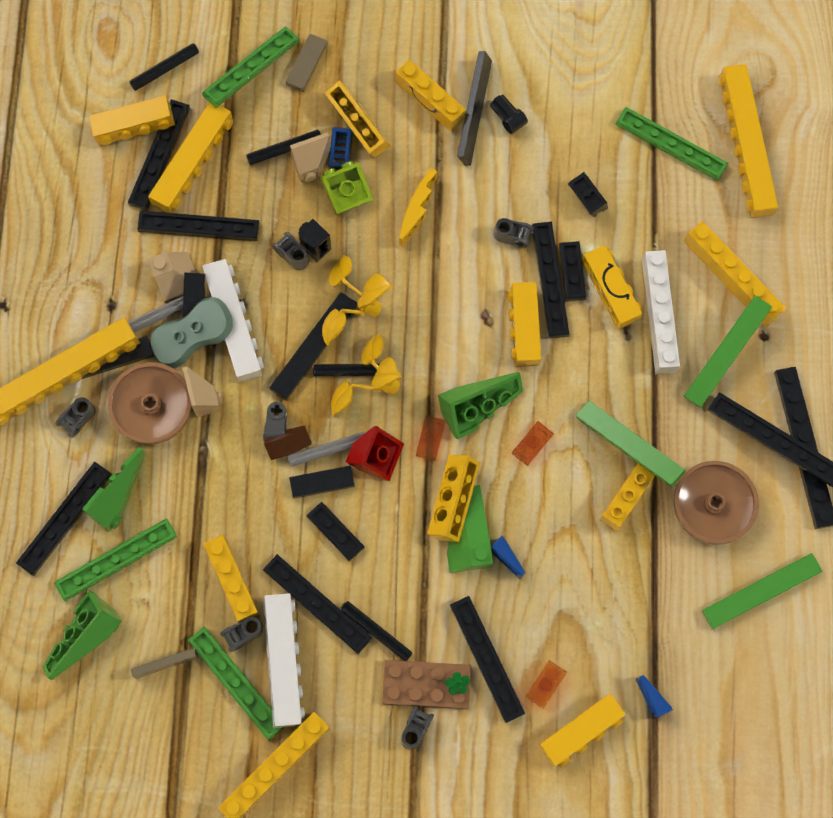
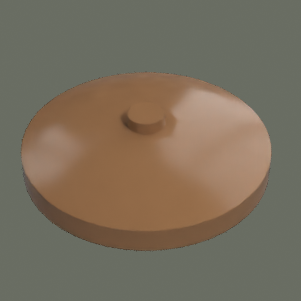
(149, 403)
(716, 502)

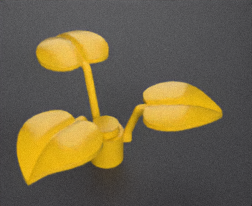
(368, 303)
(384, 379)

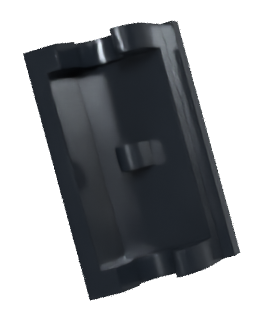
(588, 194)

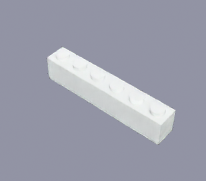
(660, 312)
(239, 343)
(282, 661)

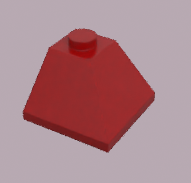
(375, 453)

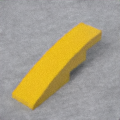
(415, 212)

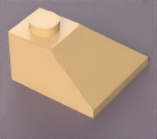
(310, 156)
(169, 273)
(201, 394)

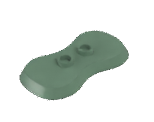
(204, 325)

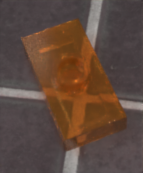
(430, 438)
(532, 443)
(546, 684)

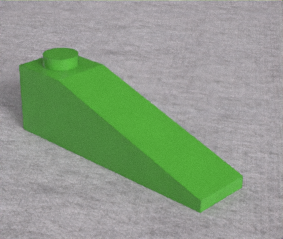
(473, 403)
(109, 504)
(474, 547)
(89, 628)

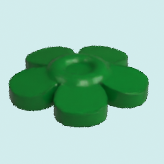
(457, 683)

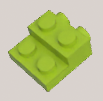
(346, 187)

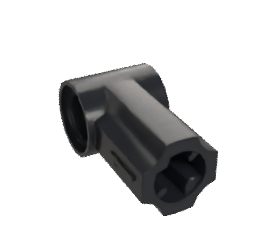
(511, 118)

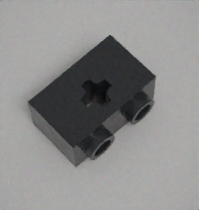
(314, 239)

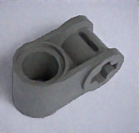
(514, 233)
(289, 249)
(74, 416)
(275, 425)
(241, 633)
(416, 726)

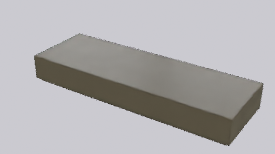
(306, 62)
(164, 663)

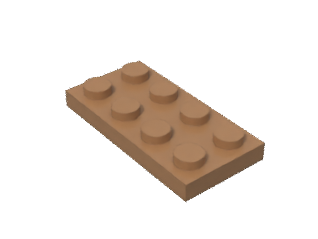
(423, 684)

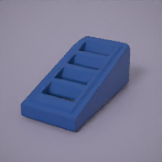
(341, 132)
(505, 555)
(654, 700)

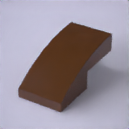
(289, 443)

